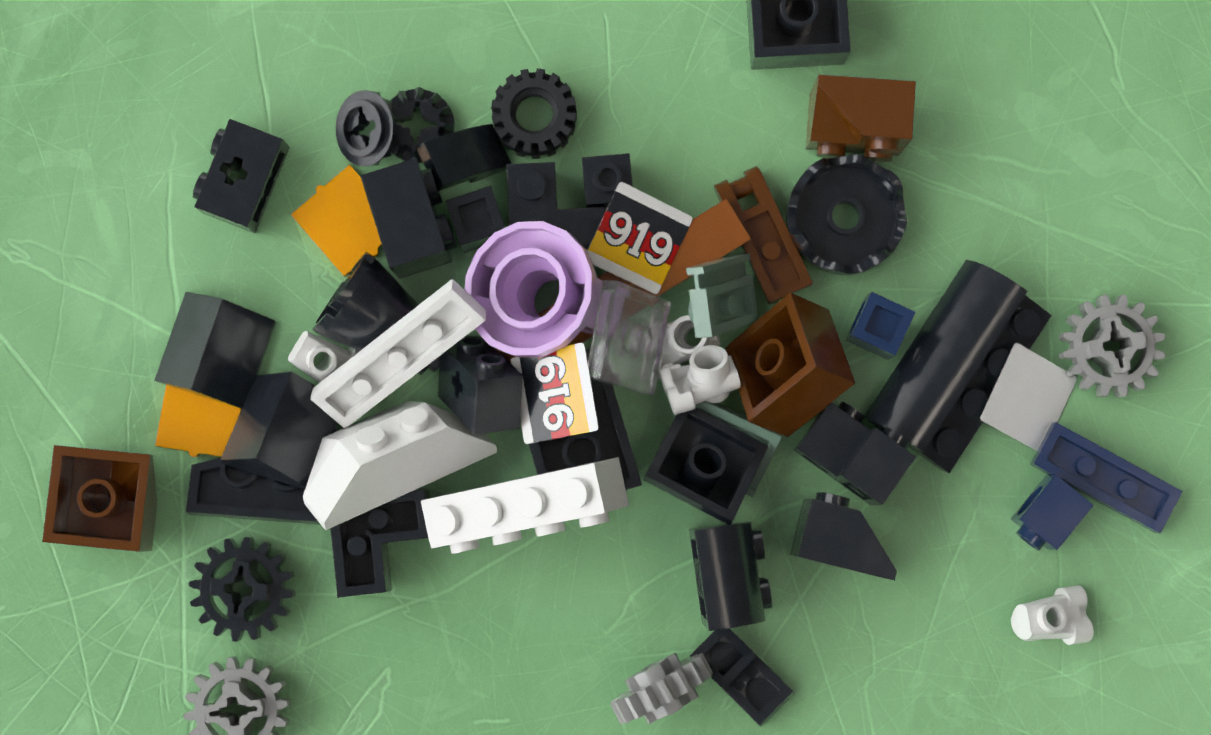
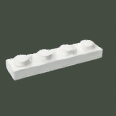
(398, 353)

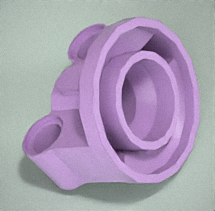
(511, 271)

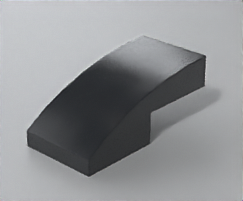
(464, 156)
(744, 675)

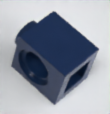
(880, 326)
(1050, 513)

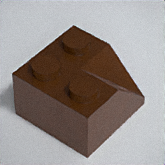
(860, 116)
(790, 365)
(101, 499)

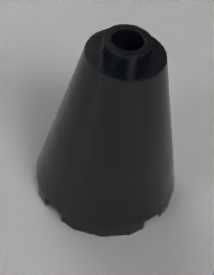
(366, 307)

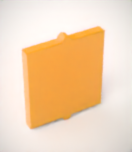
(340, 220)
(195, 423)

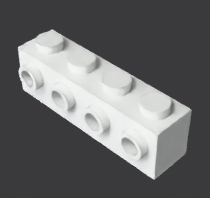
(525, 503)

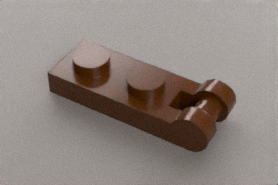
(771, 247)

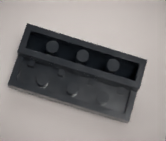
(955, 363)

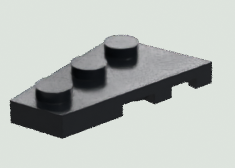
(238, 494)

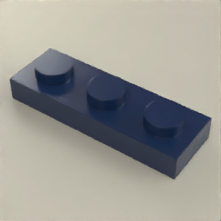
(1106, 477)

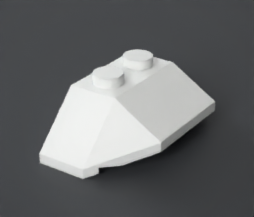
(388, 459)

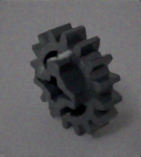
(240, 611)

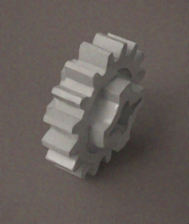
(1116, 364)
(237, 686)
(661, 688)

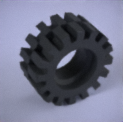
(534, 85)

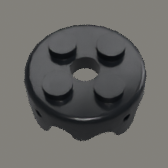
(855, 182)

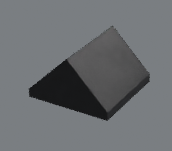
(215, 349)
(278, 430)
(706, 464)

